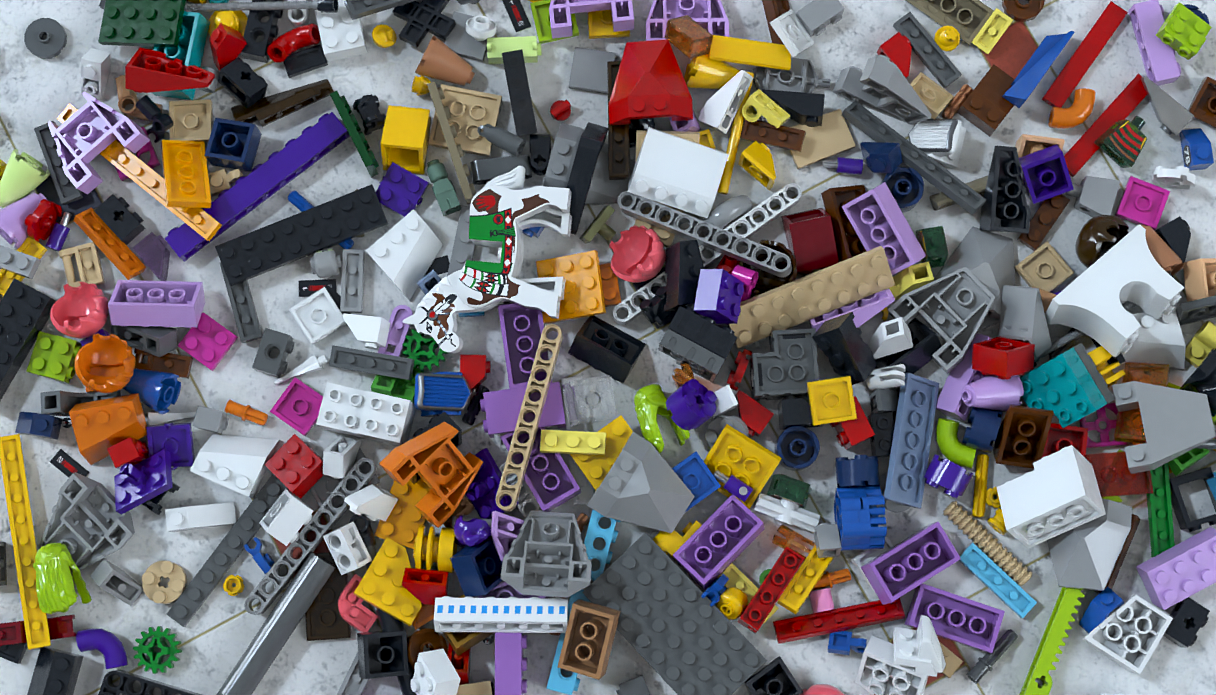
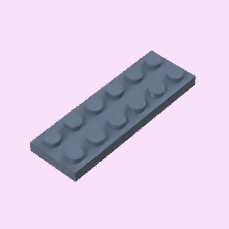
(911, 441)

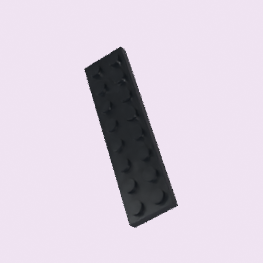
(301, 235)

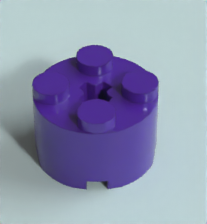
(691, 405)
(947, 475)

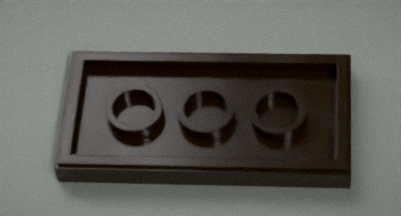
(323, 616)

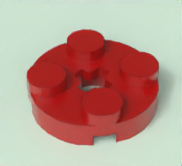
(42, 220)
(737, 375)

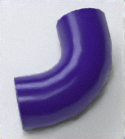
(106, 643)

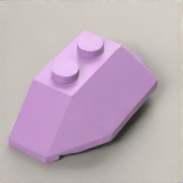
(504, 531)

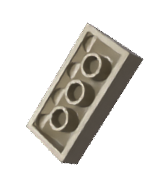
(963, 15)

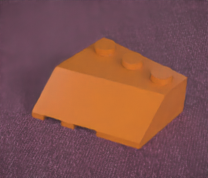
(106, 423)

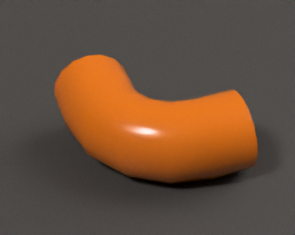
(1076, 113)

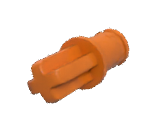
(246, 412)
(833, 578)

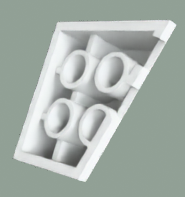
(406, 252)
(235, 461)
(1130, 634)
(882, 676)

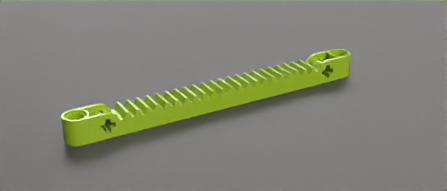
(1053, 637)

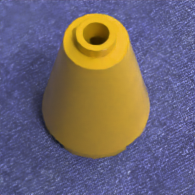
(708, 73)

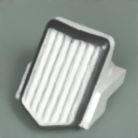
(939, 139)

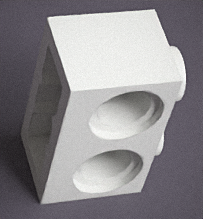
(347, 548)

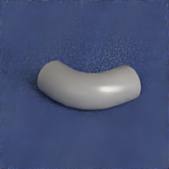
(728, 211)

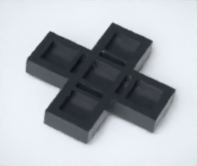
(424, 18)

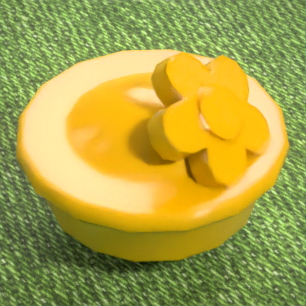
(384, 36)
(947, 38)

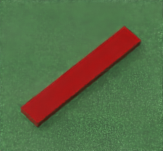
(1084, 55)
(1116, 111)
(837, 620)

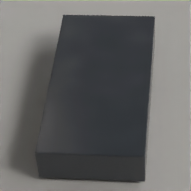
(305, 61)

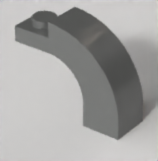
(61, 402)

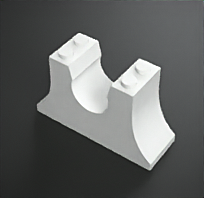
(1120, 275)

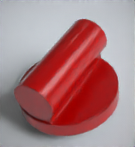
(560, 110)

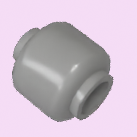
(325, 263)

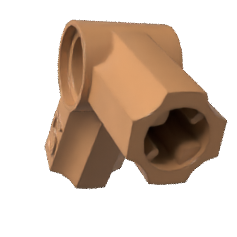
(127, 97)

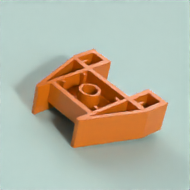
(439, 466)

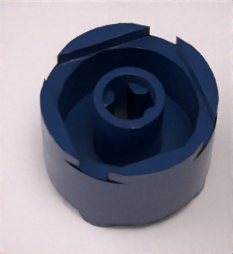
(912, 184)
(983, 429)
(802, 437)
(857, 472)

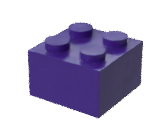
(1045, 174)
(719, 296)

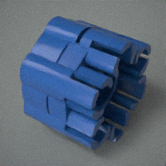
(859, 517)

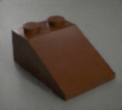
(985, 104)
(1022, 436)

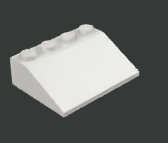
(677, 172)

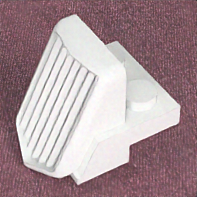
(919, 648)

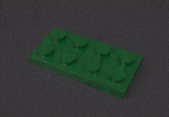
(353, 128)

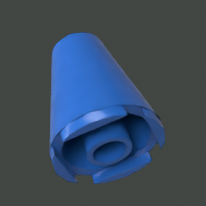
(155, 388)

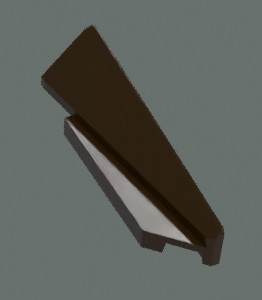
(282, 104)

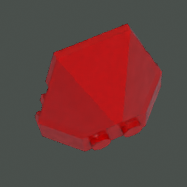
(649, 85)

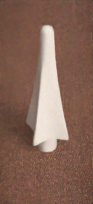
(312, 364)
(158, 419)

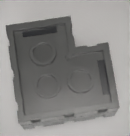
(697, 343)
(786, 366)

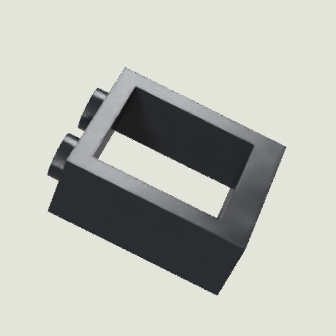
(1178, 503)

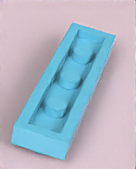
(997, 580)

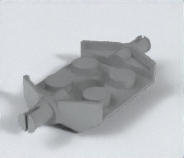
(802, 77)

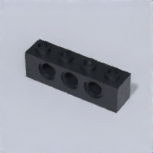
(254, 28)
(519, 92)

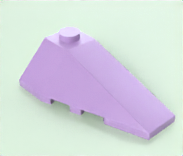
(862, 309)

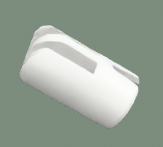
(887, 377)

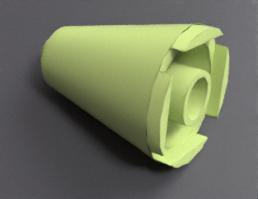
(20, 177)

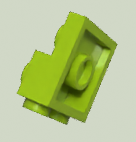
(1184, 31)
(54, 357)

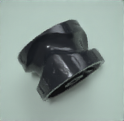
(1204, 381)

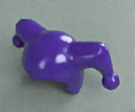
(471, 532)

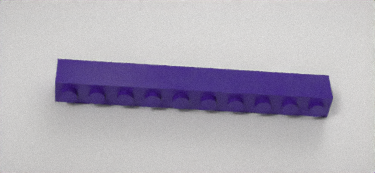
(263, 182)

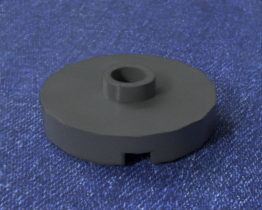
(54, 42)

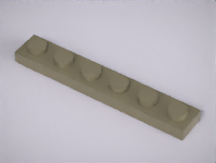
(455, 150)

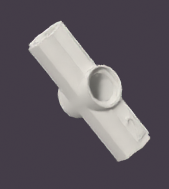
(786, 512)

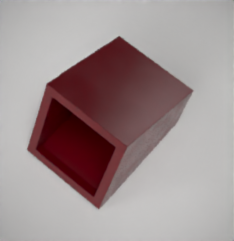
(810, 239)

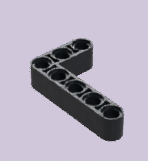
(583, 169)
(147, 685)

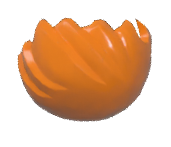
(105, 363)

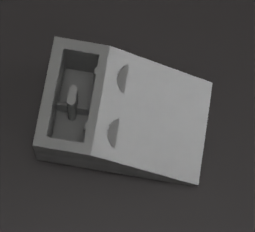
(1024, 317)

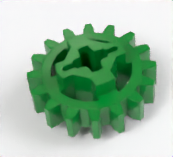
(418, 353)
(157, 641)

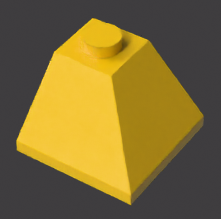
(759, 164)

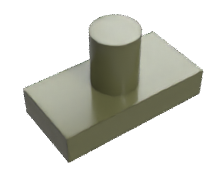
(599, 226)

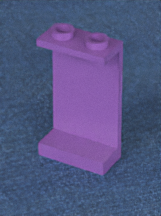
(504, 406)

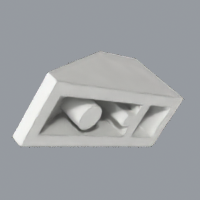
(724, 104)
(200, 516)

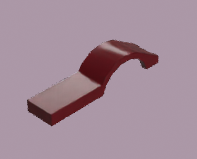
(15, 632)

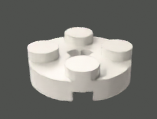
(1174, 178)

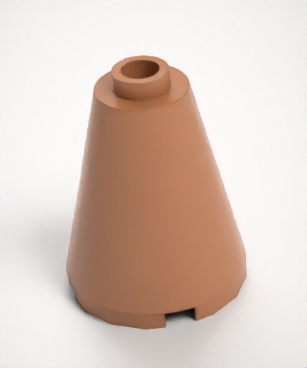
(444, 64)
(1162, 252)

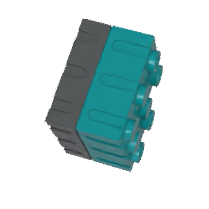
(1067, 386)

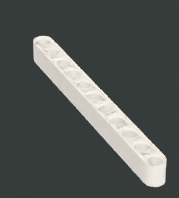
(745, 221)

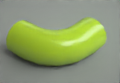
(950, 445)

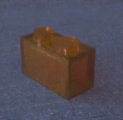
(688, 36)

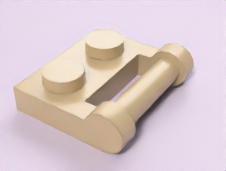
(87, 262)

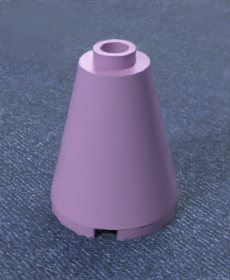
(13, 218)
(993, 393)

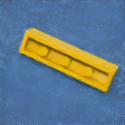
(750, 52)

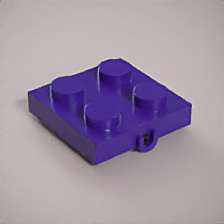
(401, 190)
(175, 439)

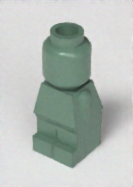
(443, 188)

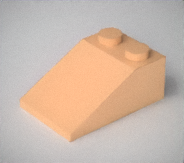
(1200, 278)

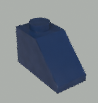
(881, 156)
(38, 425)

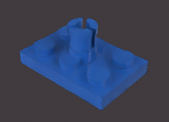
(696, 477)

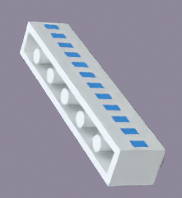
(501, 615)

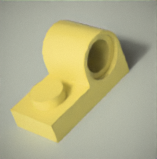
(992, 31)
(765, 107)
(1201, 344)

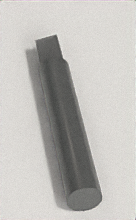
(278, 626)

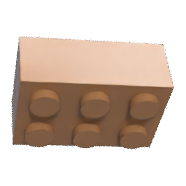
(589, 639)

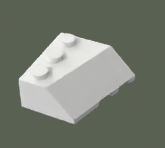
(1158, 341)

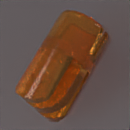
(683, 375)
(790, 535)

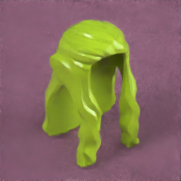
(648, 403)
(54, 579)

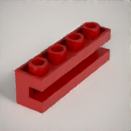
(771, 590)

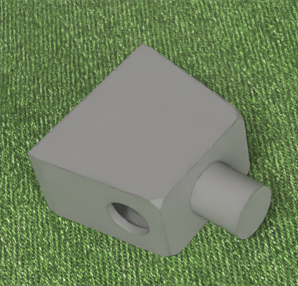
(1095, 195)

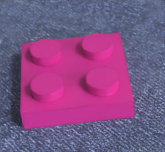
(1142, 202)
(208, 341)
(298, 406)

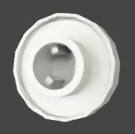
(481, 27)

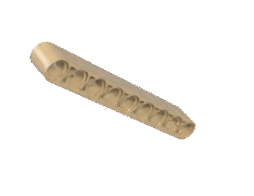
(529, 407)

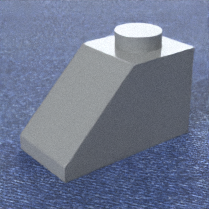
(116, 582)

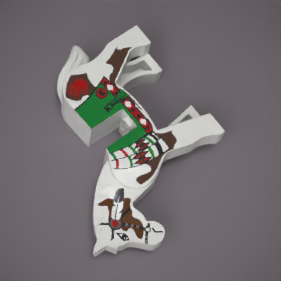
(497, 220)

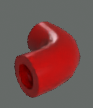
(293, 41)

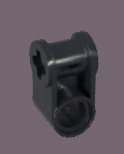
(540, 151)

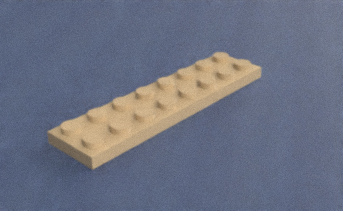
(812, 296)

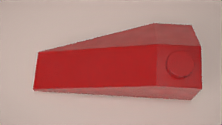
(153, 72)

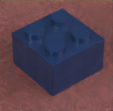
(233, 144)
(478, 568)

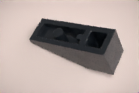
(802, 107)

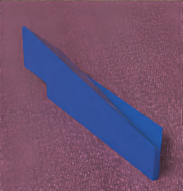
(1036, 68)

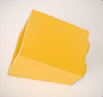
(406, 138)

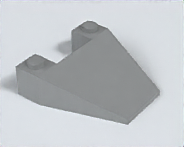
(882, 90)
(953, 308)
(1171, 422)

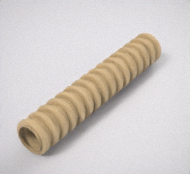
(987, 543)

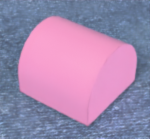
(821, 600)

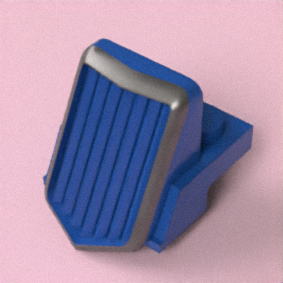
(441, 393)

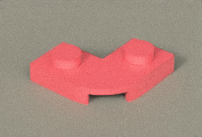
(351, 608)

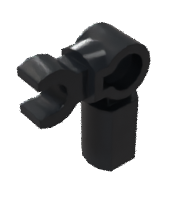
(151, 111)

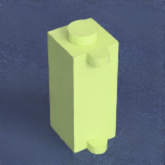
(499, 45)

